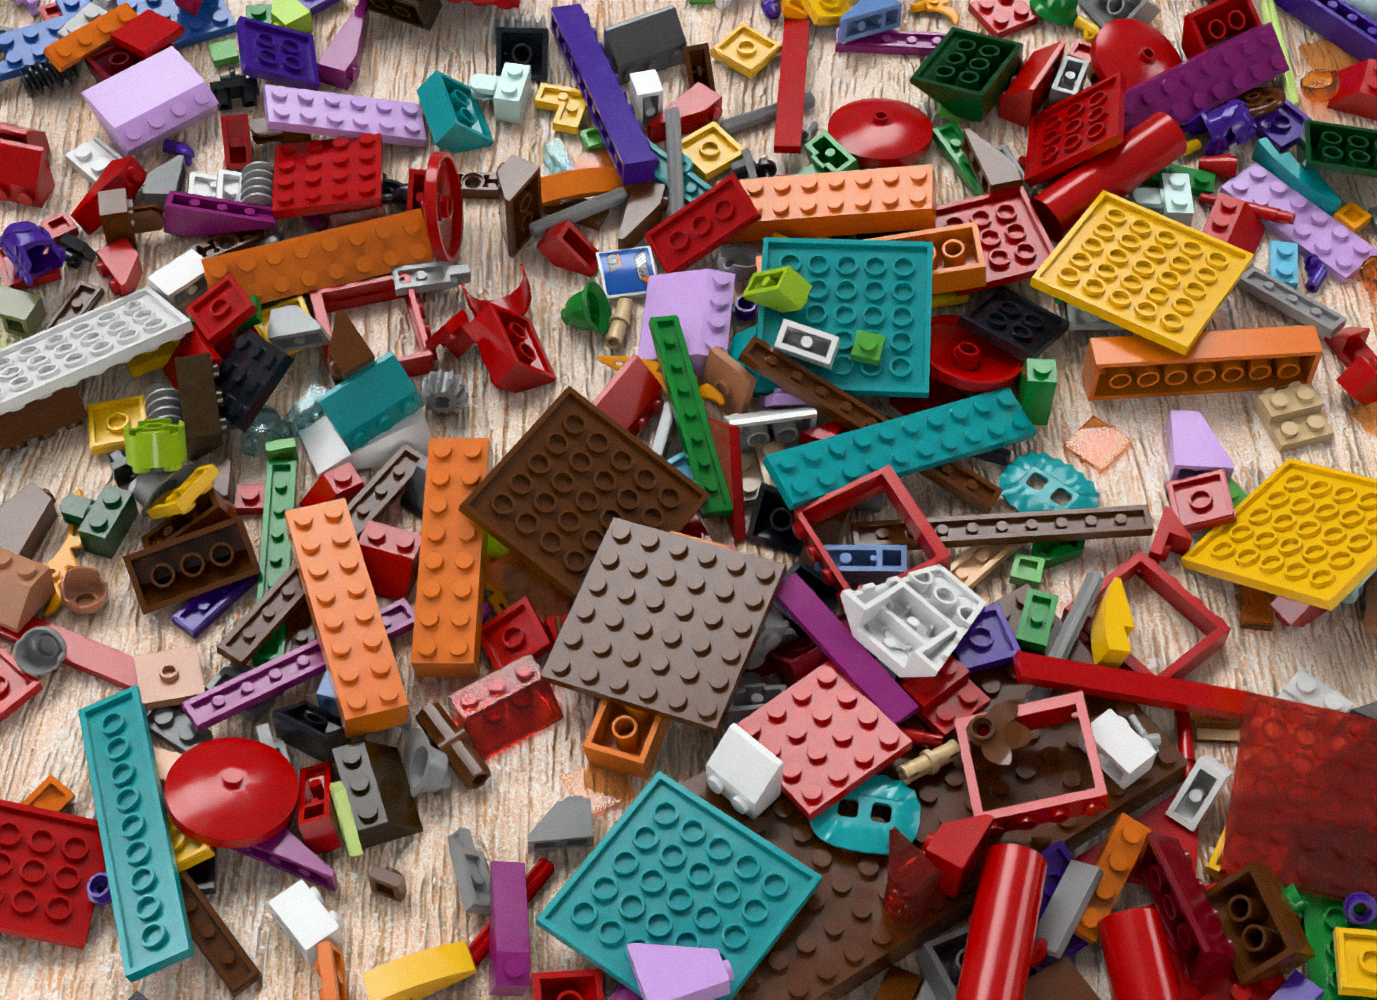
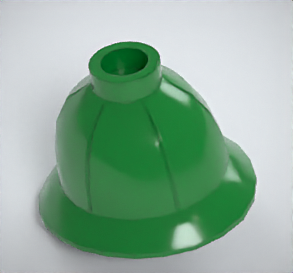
(1056, 11)
(588, 309)

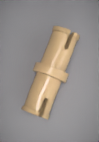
(619, 323)
(929, 762)

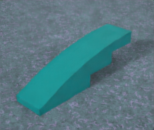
(1304, 181)

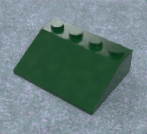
(969, 72)
(1338, 148)

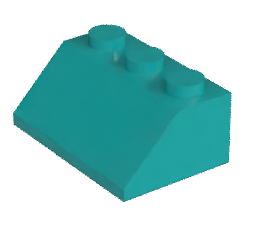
(453, 114)
(370, 401)

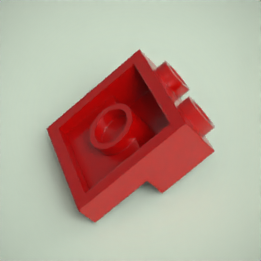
(945, 697)

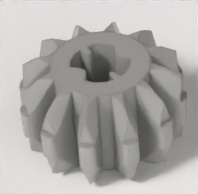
(444, 392)

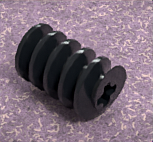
(46, 76)

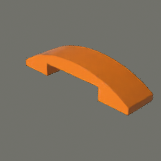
(579, 184)

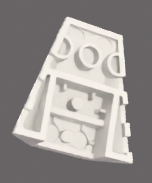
(328, 450)
(912, 619)

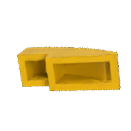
(1111, 627)
(420, 973)

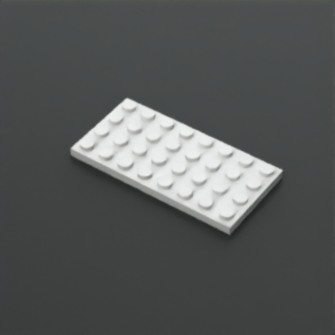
(87, 346)

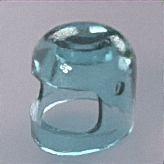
(266, 422)

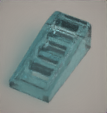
(556, 156)
(304, 412)

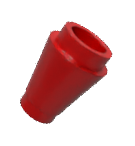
(1222, 165)

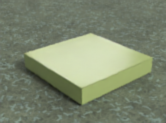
(345, 818)

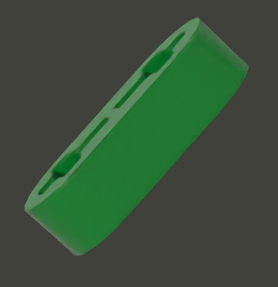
(1058, 551)

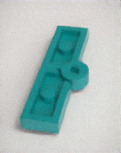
(693, 184)

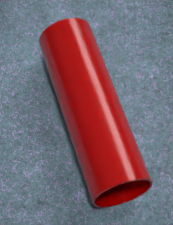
(1118, 170)
(1003, 924)
(1138, 955)

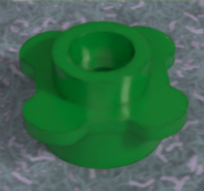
(1295, 899)

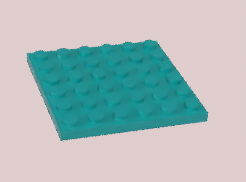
(866, 288)
(679, 878)

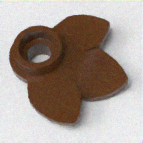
(1003, 736)

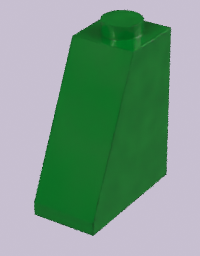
(1037, 389)

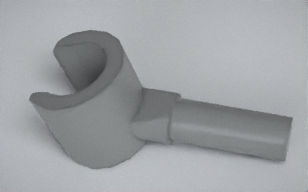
(806, 134)
(1154, 738)

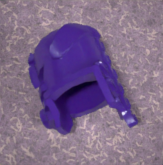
(1225, 124)
(25, 246)

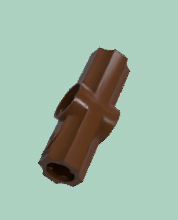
(455, 743)

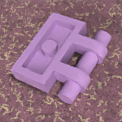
(780, 399)

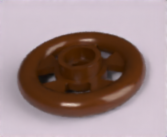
(1257, 100)

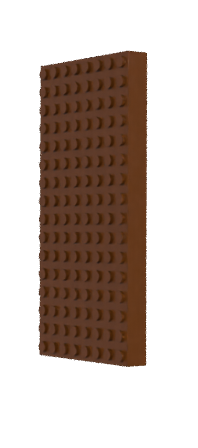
(843, 928)

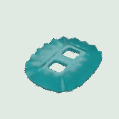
(1058, 477)
(861, 832)

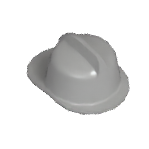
(151, 485)
(425, 765)

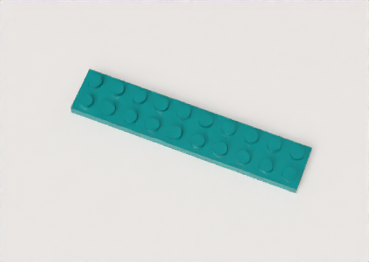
(906, 443)
(135, 835)

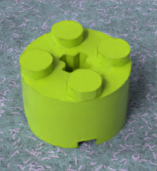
(155, 445)

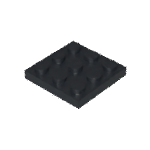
(1013, 323)
(250, 378)

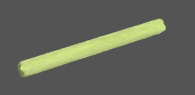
(1286, 79)

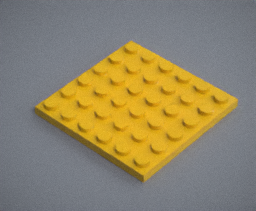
(1142, 271)
(1297, 536)

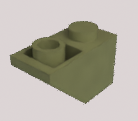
(21, 311)

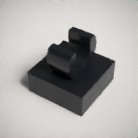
(76, 251)

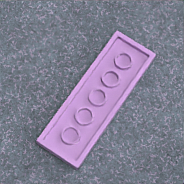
(343, 115)
(1312, 229)

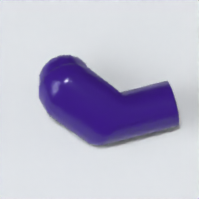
(770, 9)
(179, 148)
(1316, 272)

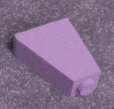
(1193, 446)
(679, 972)

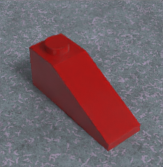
(696, 108)
(118, 174)
(316, 809)

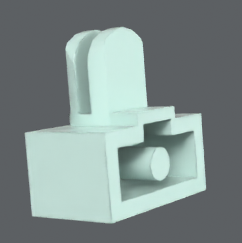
(507, 91)
(1170, 199)

